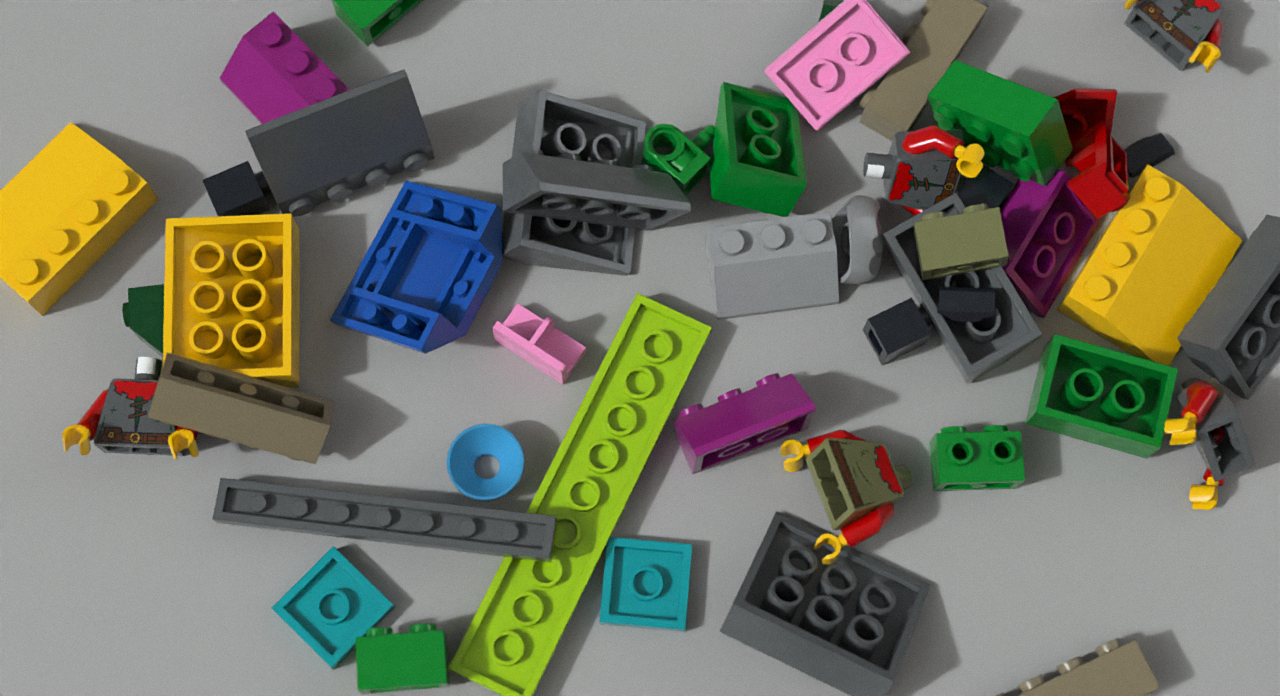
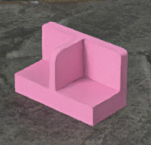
(539, 343)

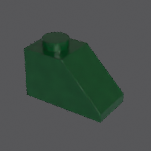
(146, 315)

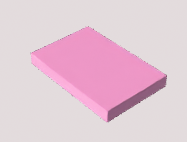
(836, 61)

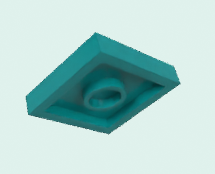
(646, 584)
(333, 607)

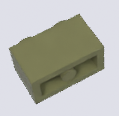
(960, 241)

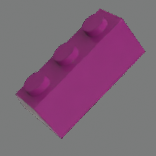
(277, 72)
(1044, 238)
(743, 421)

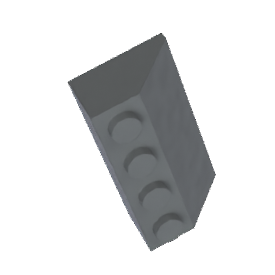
(590, 191)
(1239, 322)
(972, 345)

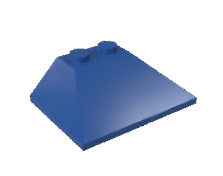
(425, 270)

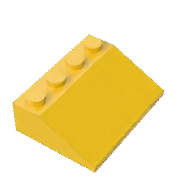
(65, 215)
(1151, 268)
(235, 294)

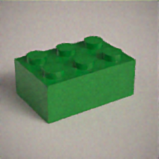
(1011, 122)
(1101, 396)

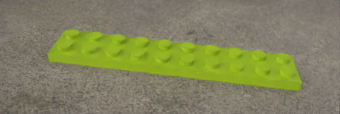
(587, 493)

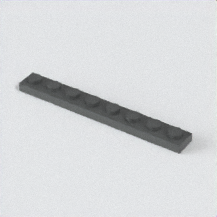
(386, 519)

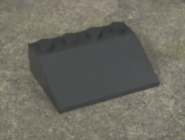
(594, 134)
(342, 144)
(829, 621)

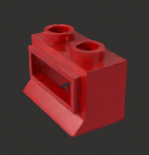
(1105, 181)

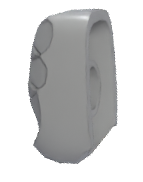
(858, 240)

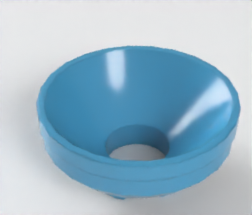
(480, 442)

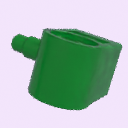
(687, 162)

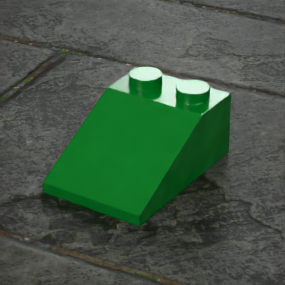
(757, 151)

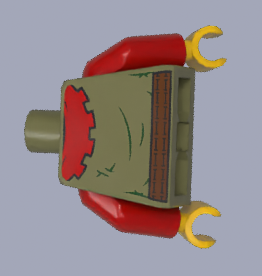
(853, 482)

